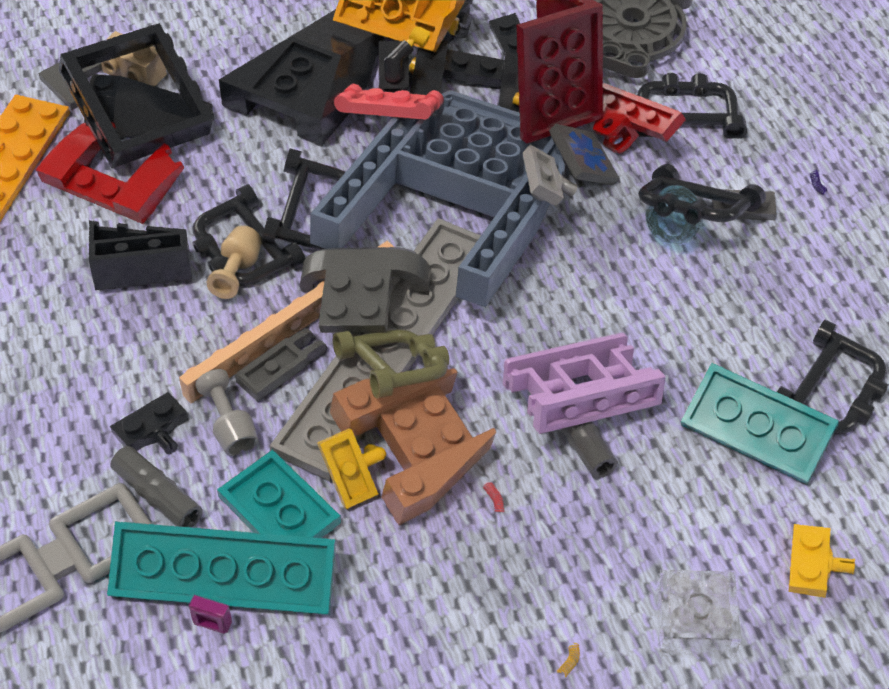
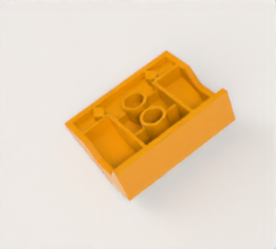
(399, 17)

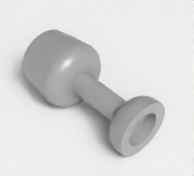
(233, 428)

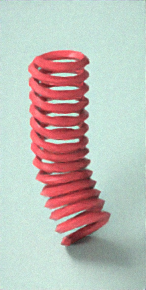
(497, 496)

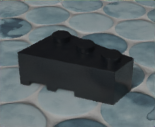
(137, 257)

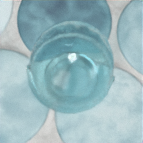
(673, 227)

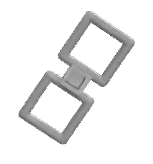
(64, 554)

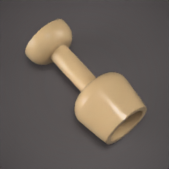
(242, 249)

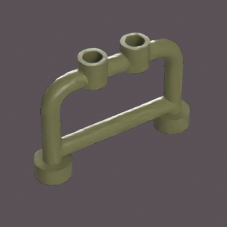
(382, 376)

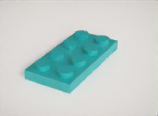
(759, 423)

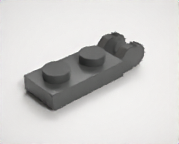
(279, 364)

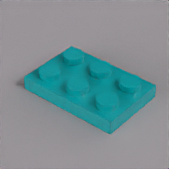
(277, 500)

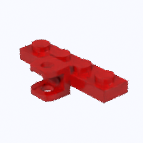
(631, 112)

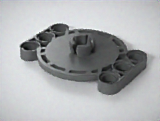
(643, 39)

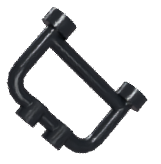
(733, 124)
(300, 168)
(666, 175)
(242, 205)
(873, 388)

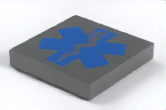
(583, 154)

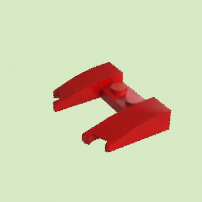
(136, 199)

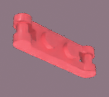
(390, 104)

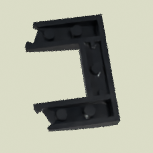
(466, 67)

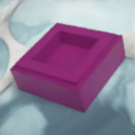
(210, 614)

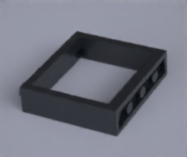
(123, 152)

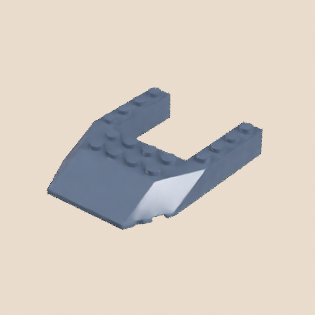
(460, 155)

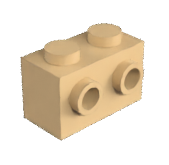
(140, 65)

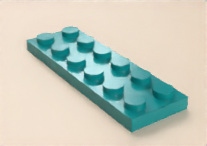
(222, 567)

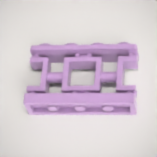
(603, 397)

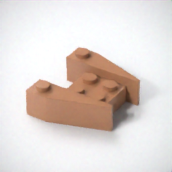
(421, 434)

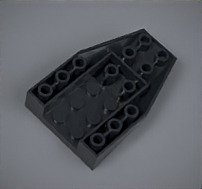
(305, 76)

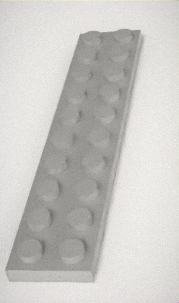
(409, 310)

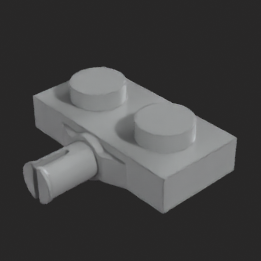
(544, 177)

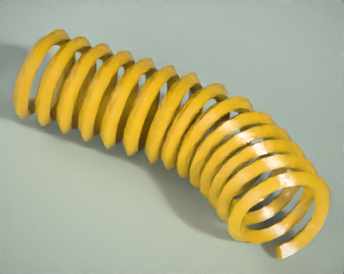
(570, 659)

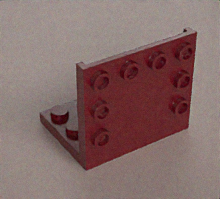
(560, 67)

